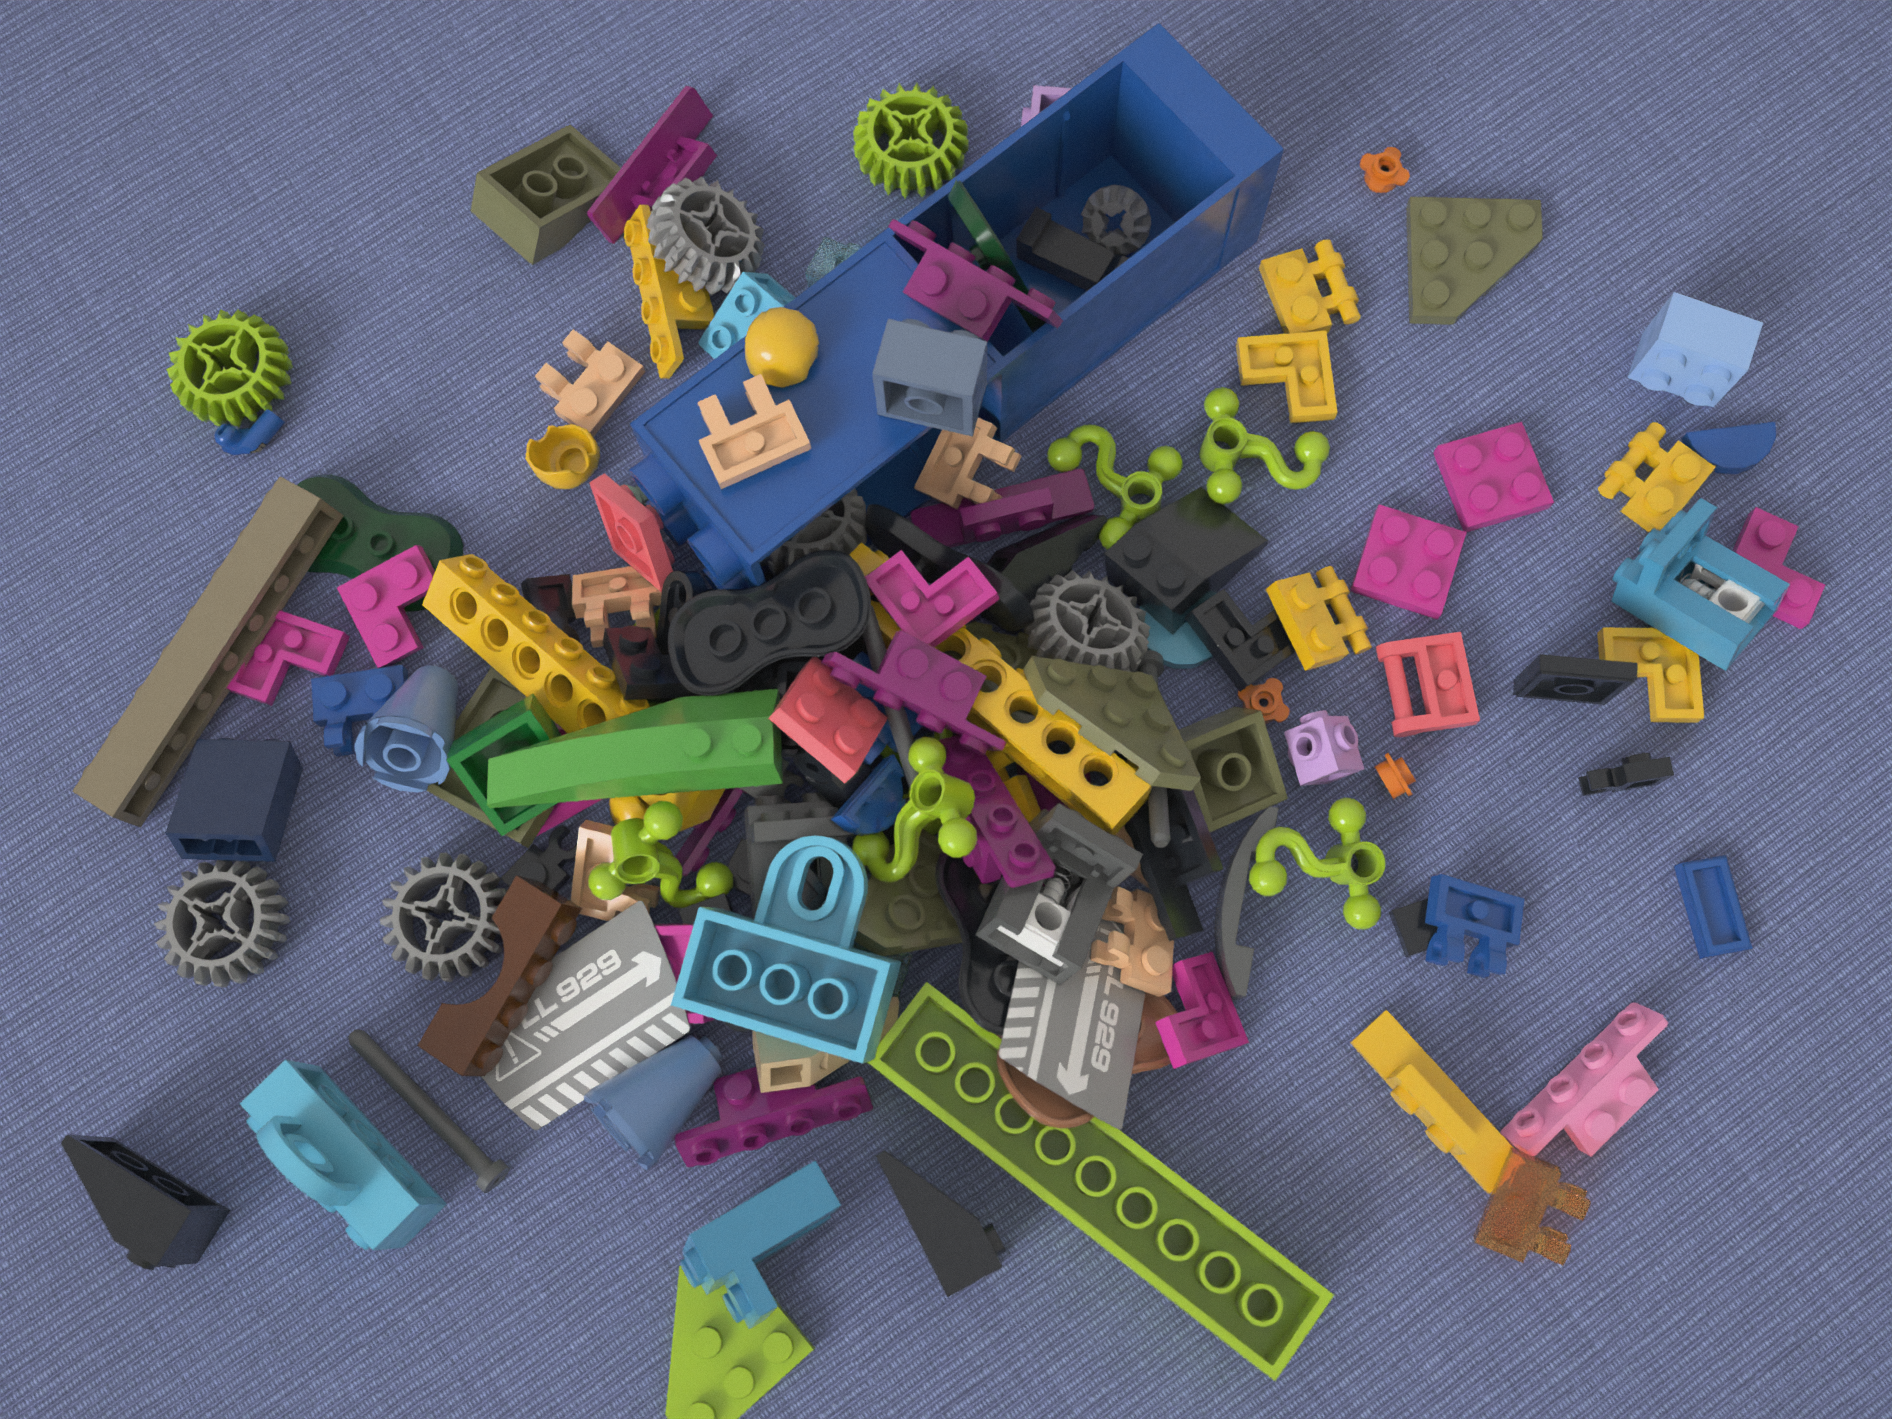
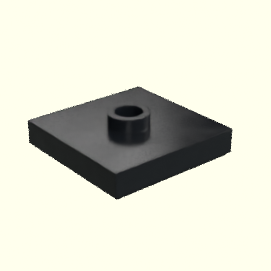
(1574, 679)

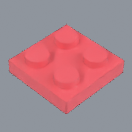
(633, 530)
(828, 719)

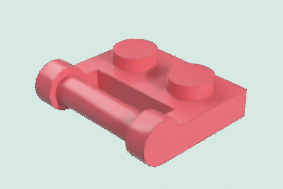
(1442, 680)

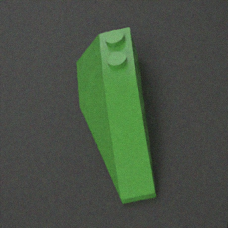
(653, 751)

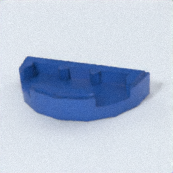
(1733, 448)
(875, 801)

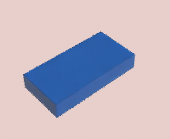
(1713, 907)

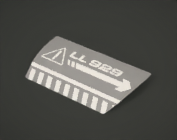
(590, 1019)
(1077, 1033)

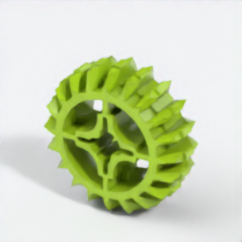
(911, 158)
(229, 392)

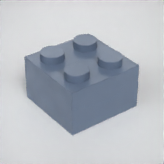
(930, 376)

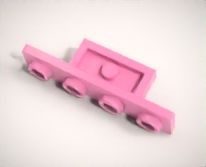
(1594, 1090)

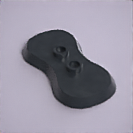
(933, 559)
(804, 611)
(985, 970)

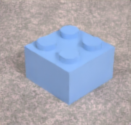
(1695, 350)

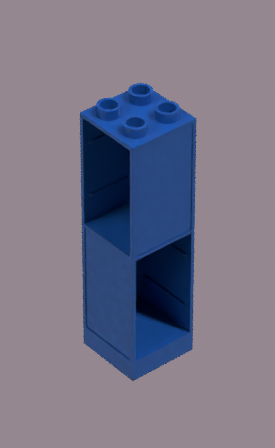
(1133, 122)

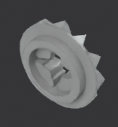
(1135, 222)

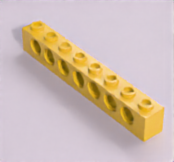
(539, 659)
(1027, 743)

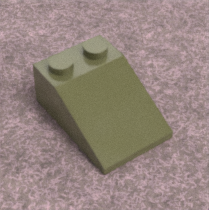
(543, 192)

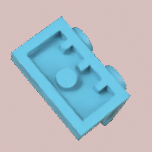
(746, 300)

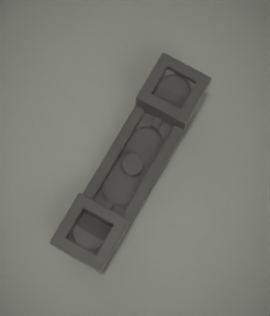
(1234, 959)

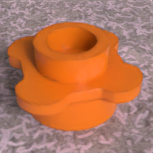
(1379, 180)
(1269, 691)
(1395, 776)

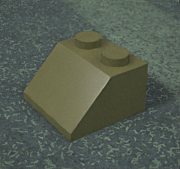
(1234, 766)

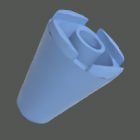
(412, 732)
(656, 1096)

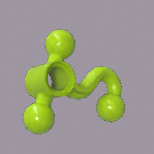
(1163, 465)
(1225, 484)
(931, 797)
(1347, 818)
(641, 858)

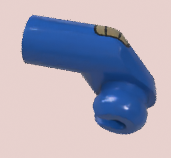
(249, 440)

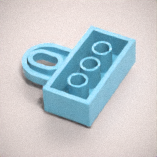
(791, 965)
(339, 1156)

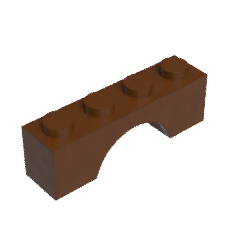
(533, 928)

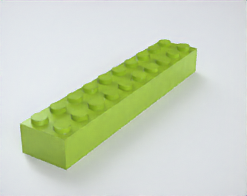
(1107, 1189)

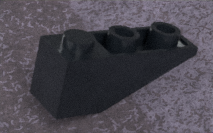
(1047, 553)

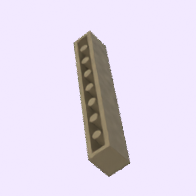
(207, 653)

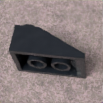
(1181, 556)
(143, 1204)
(949, 1234)

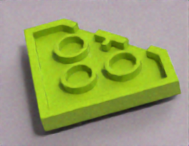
(722, 1364)

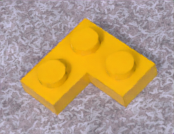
(1297, 360)
(1669, 668)

